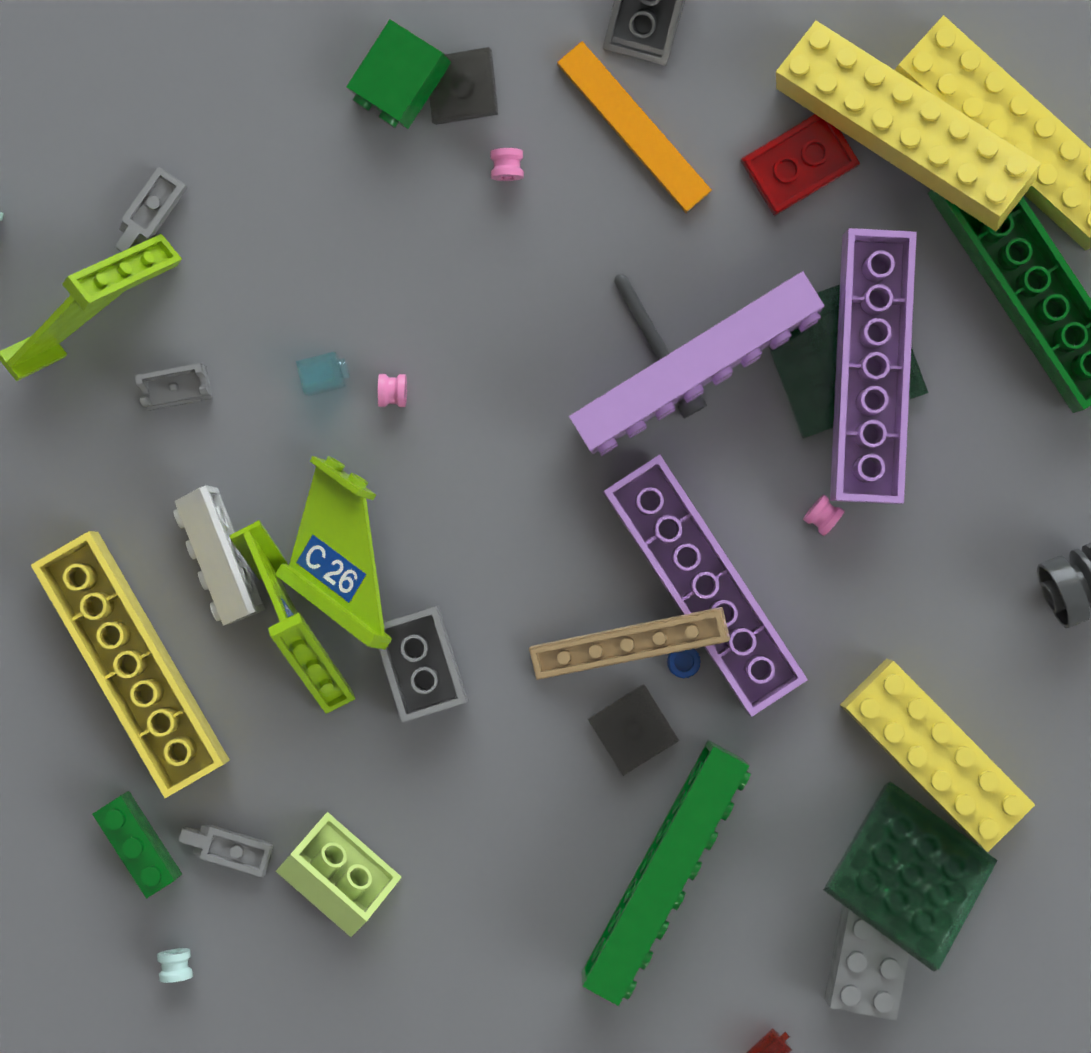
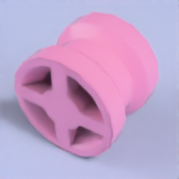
(506, 164)
(392, 390)
(823, 515)

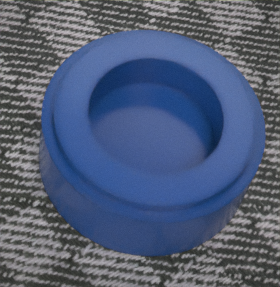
(684, 663)

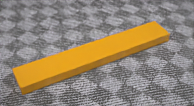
(634, 127)

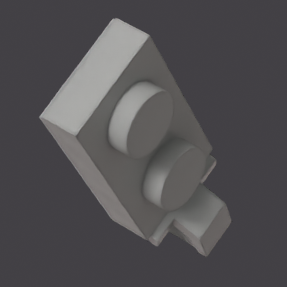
(150, 209)
(229, 848)

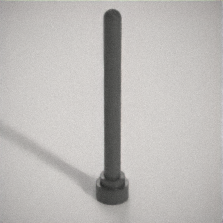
(652, 337)

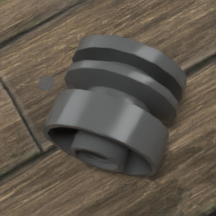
(1068, 586)

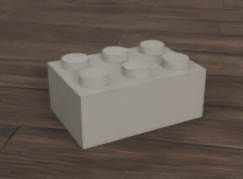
(421, 665)
(865, 970)

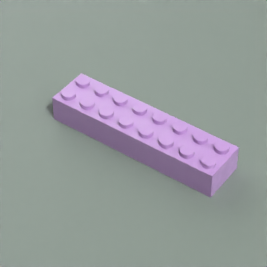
(697, 363)
(873, 366)
(703, 579)

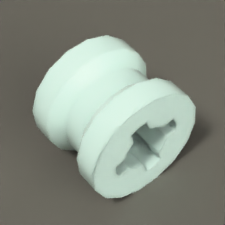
(174, 965)

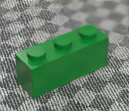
(137, 844)

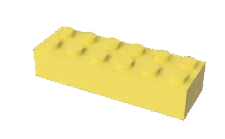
(937, 754)

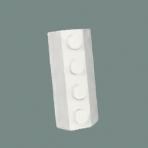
(220, 562)

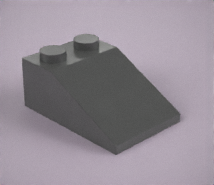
(643, 28)

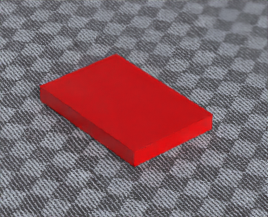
(799, 163)

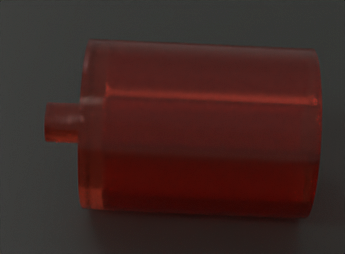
(772, 1043)

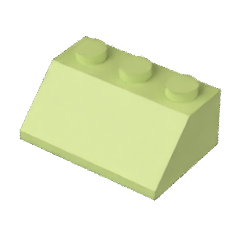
(339, 874)

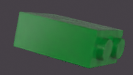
(398, 75)

